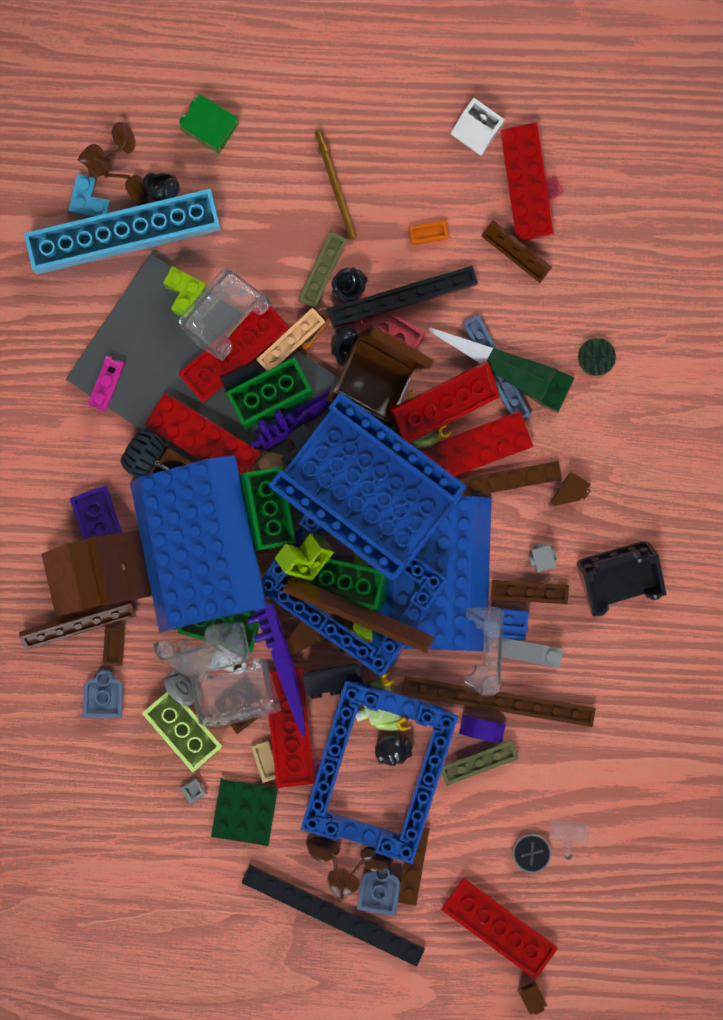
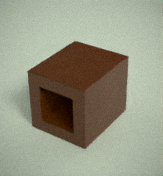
(532, 998)

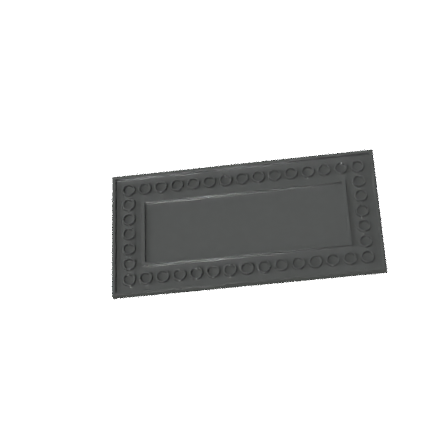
(156, 349)

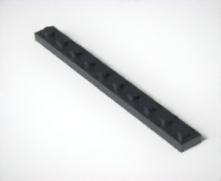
(333, 915)

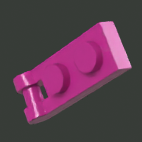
(106, 384)

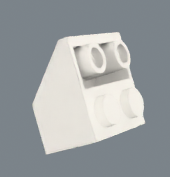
(477, 126)

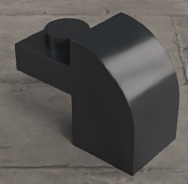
(299, 438)

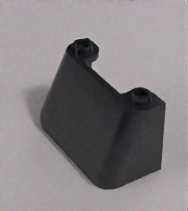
(620, 576)

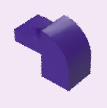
(482, 729)

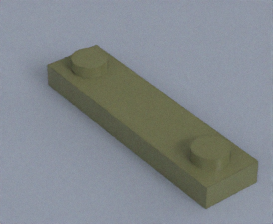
(322, 270)
(479, 762)

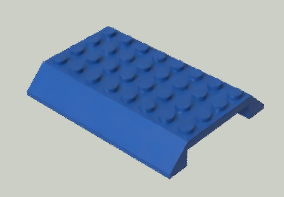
(369, 488)
(197, 543)
(462, 555)

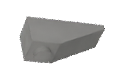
(532, 653)

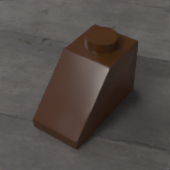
(571, 490)

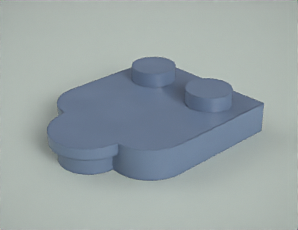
(103, 696)
(379, 892)

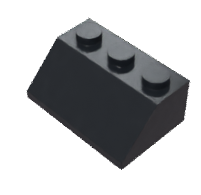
(330, 679)

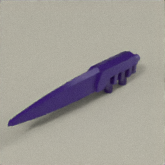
(286, 424)
(275, 639)

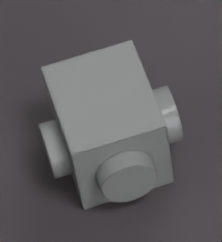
(542, 557)

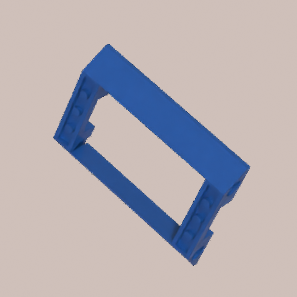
(340, 634)
(387, 843)

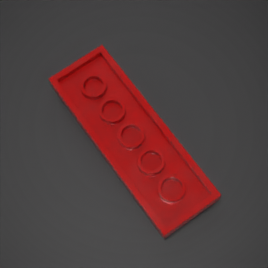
(527, 182)
(248, 342)
(445, 402)
(198, 434)
(481, 445)
(290, 750)
(499, 928)

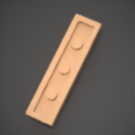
(291, 340)

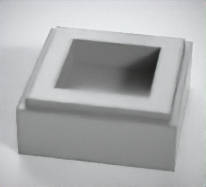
(193, 790)

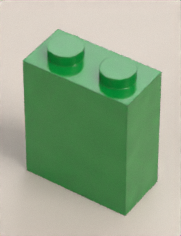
(208, 123)

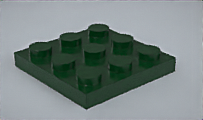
(244, 812)

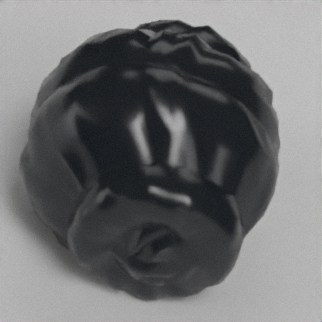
(160, 186)
(348, 284)
(342, 341)
(393, 750)

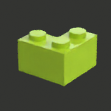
(185, 286)
(306, 559)

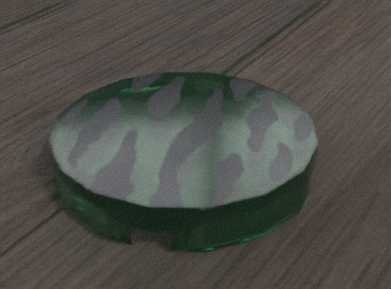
(596, 357)

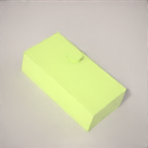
(182, 731)

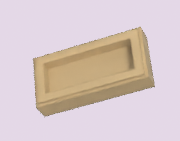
(264, 760)

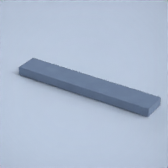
(509, 394)

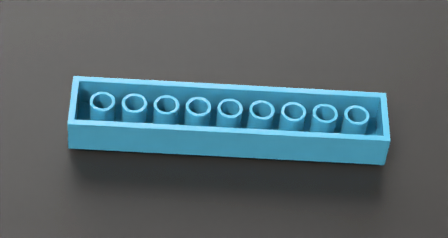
(122, 231)

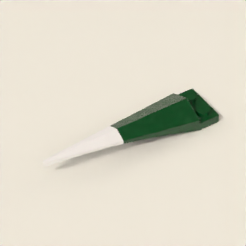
(536, 380)

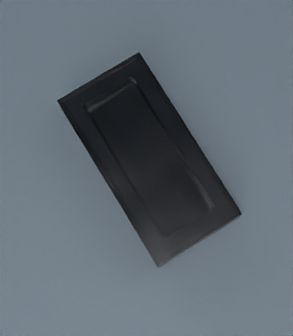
(239, 376)

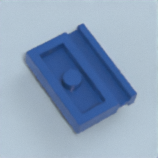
(515, 623)

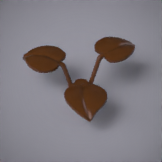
(98, 164)
(341, 881)

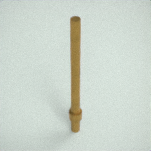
(324, 150)

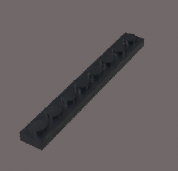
(402, 296)

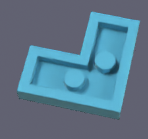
(82, 198)

